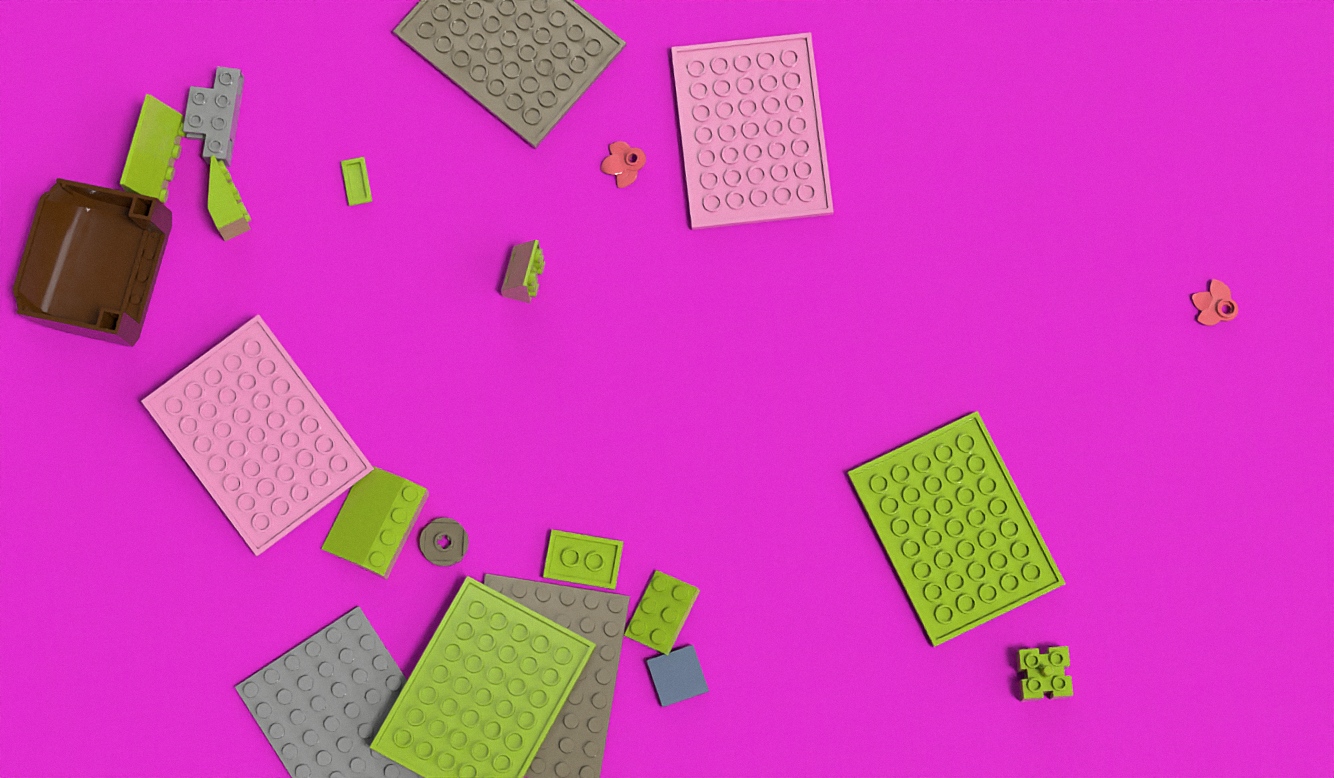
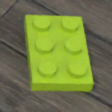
(583, 559)
(662, 612)

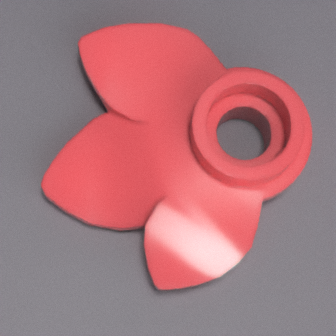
(620, 163)
(1212, 302)

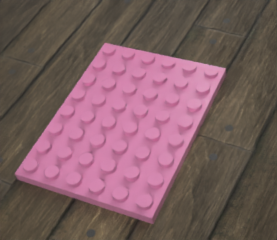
(752, 131)
(257, 435)

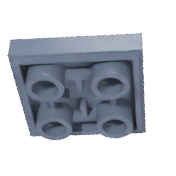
(678, 676)

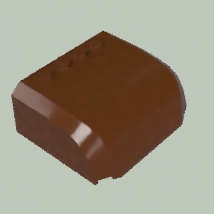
(92, 261)

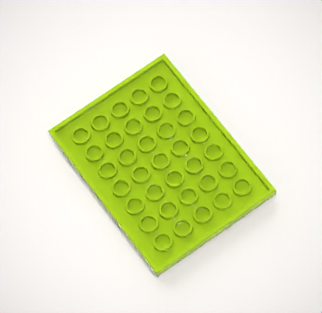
(956, 529)
(483, 690)

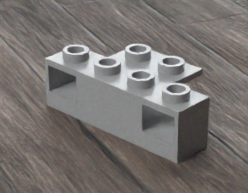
(215, 113)

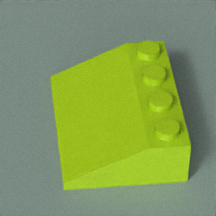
(153, 150)
(376, 521)

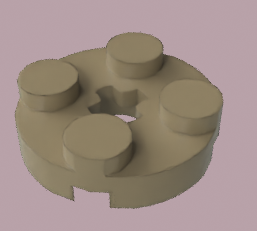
(453, 553)

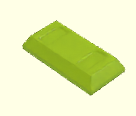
(356, 181)

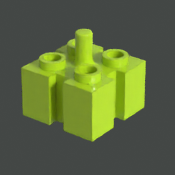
(1044, 673)

